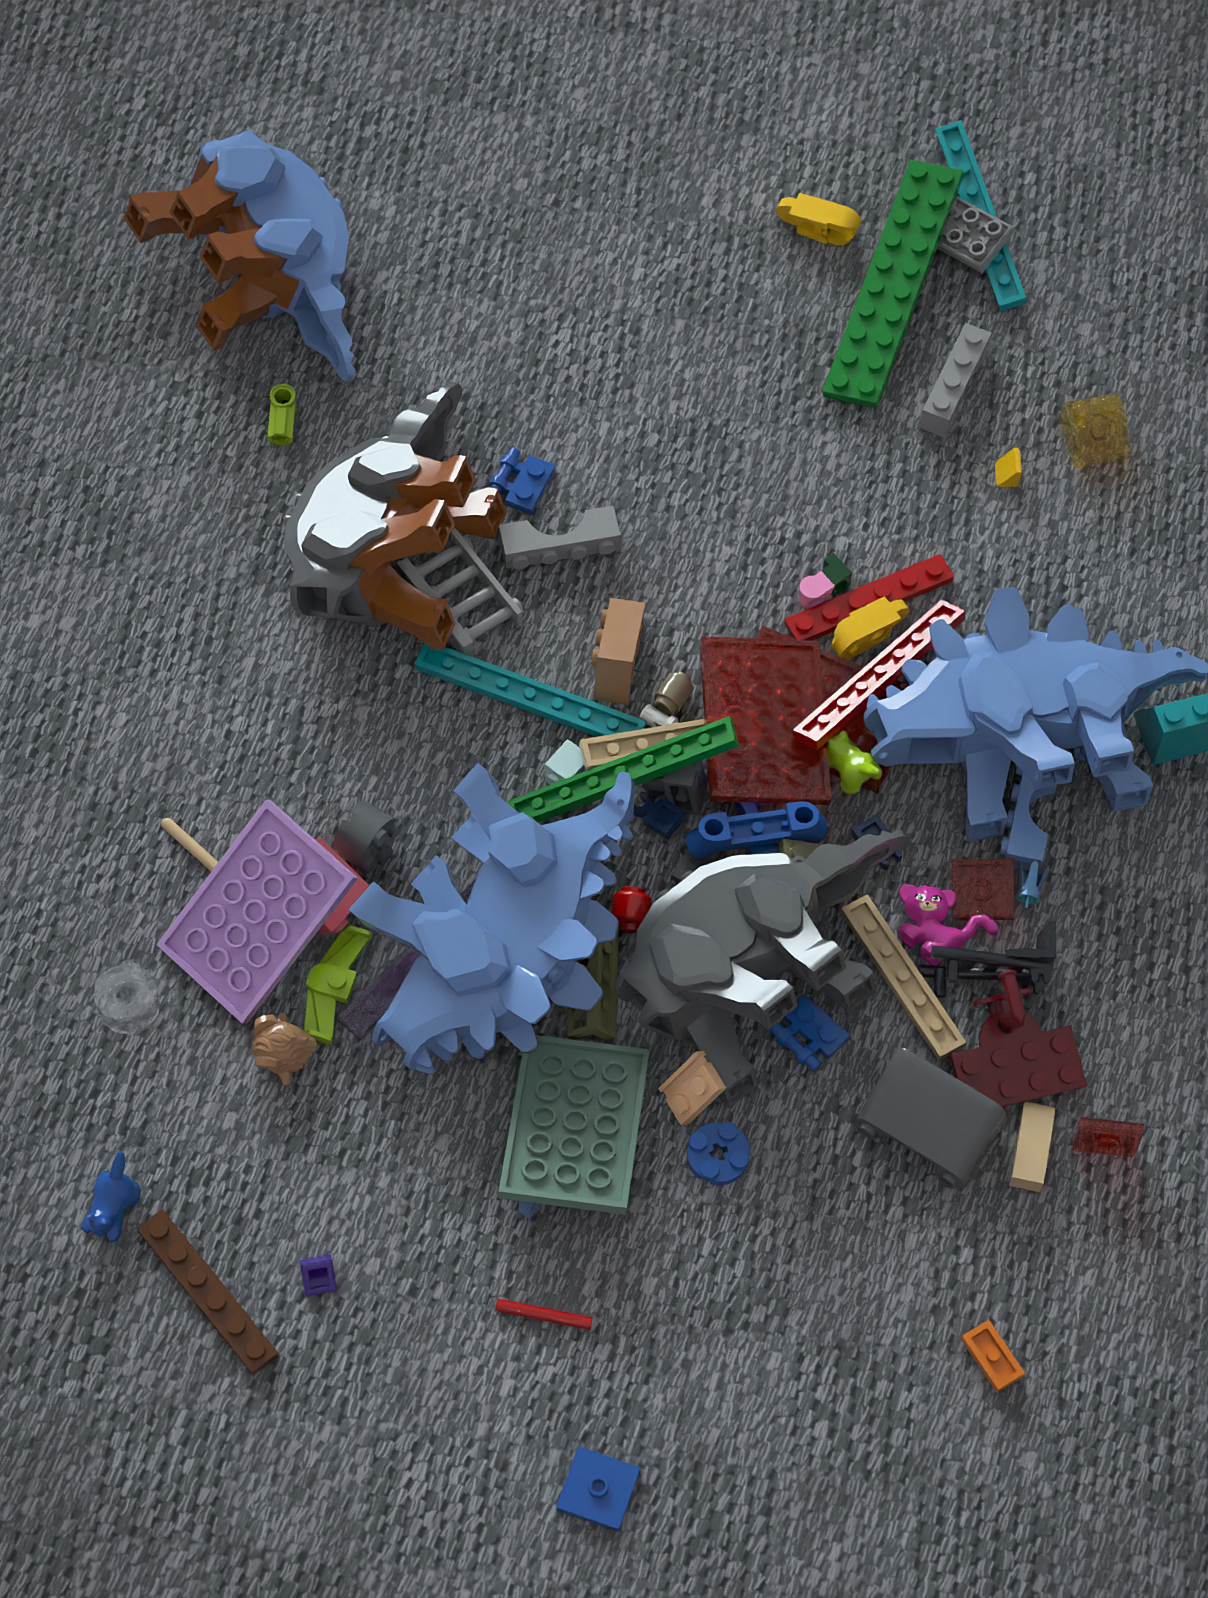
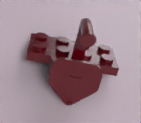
(1014, 1056)

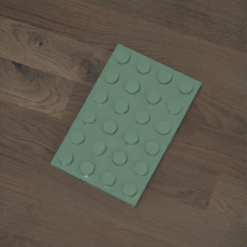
(575, 1125)

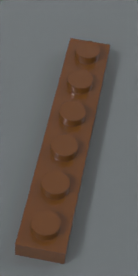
(207, 1292)

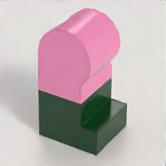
(825, 584)

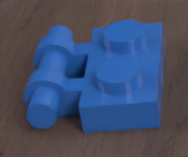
(529, 484)
(816, 1027)

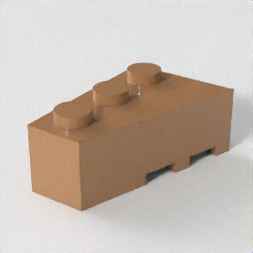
(617, 650)

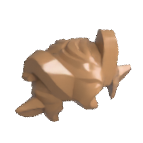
(281, 1046)

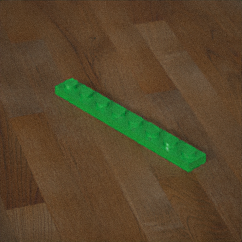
(641, 766)

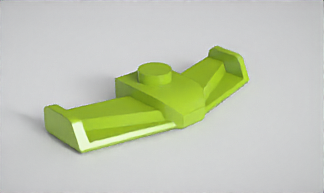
(332, 982)

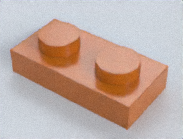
(992, 1356)

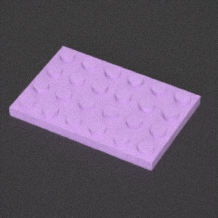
(256, 911)

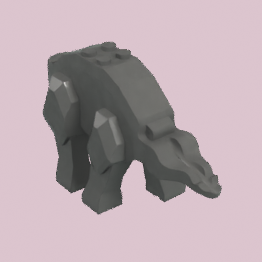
(733, 929)

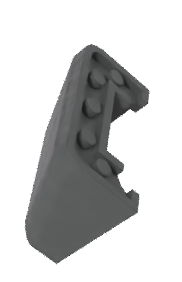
(932, 1116)

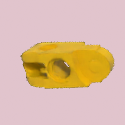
(820, 219)
(867, 627)

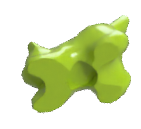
(852, 763)

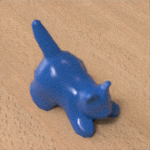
(112, 1195)

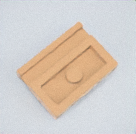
(692, 1088)

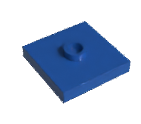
(598, 1489)

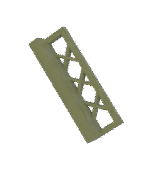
(602, 1019)

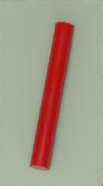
(544, 1314)

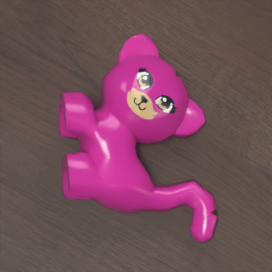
(927, 909)

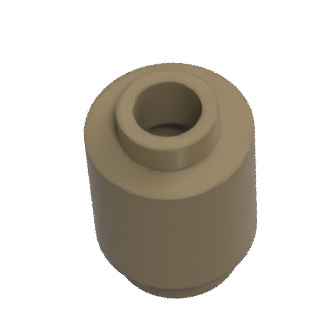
(673, 693)

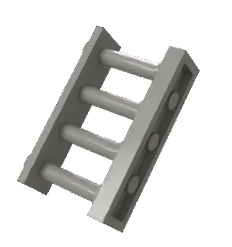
(461, 638)

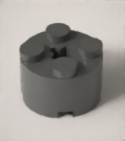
(366, 836)

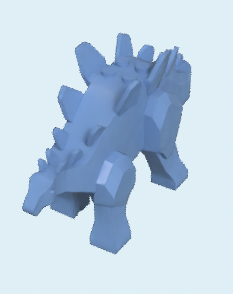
(1025, 702)
(515, 939)

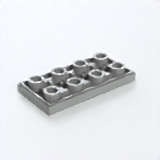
(973, 235)

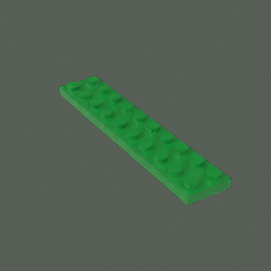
(893, 284)

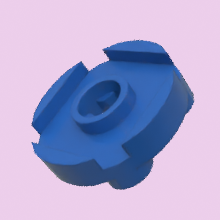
(709, 1168)

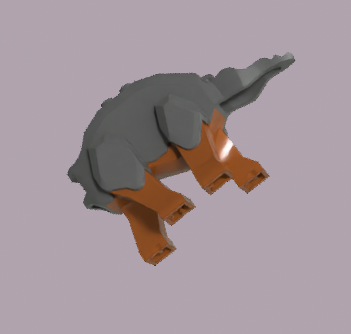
(382, 506)

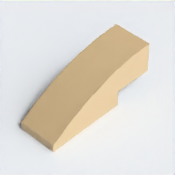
(1032, 1147)

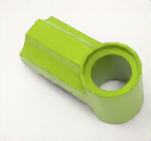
(282, 415)

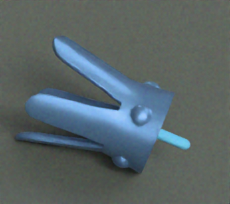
(1030, 887)

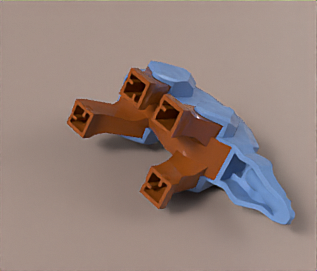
(271, 224)

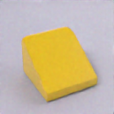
(1009, 469)

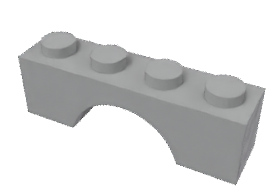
(954, 379)
(526, 546)

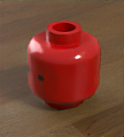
(630, 907)

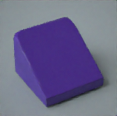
(318, 1275)

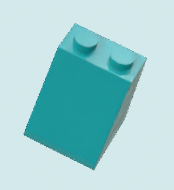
(1174, 729)

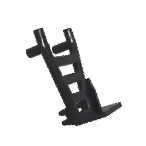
(1030, 964)

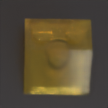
(1095, 430)

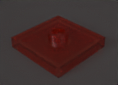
(983, 888)
(1107, 1137)

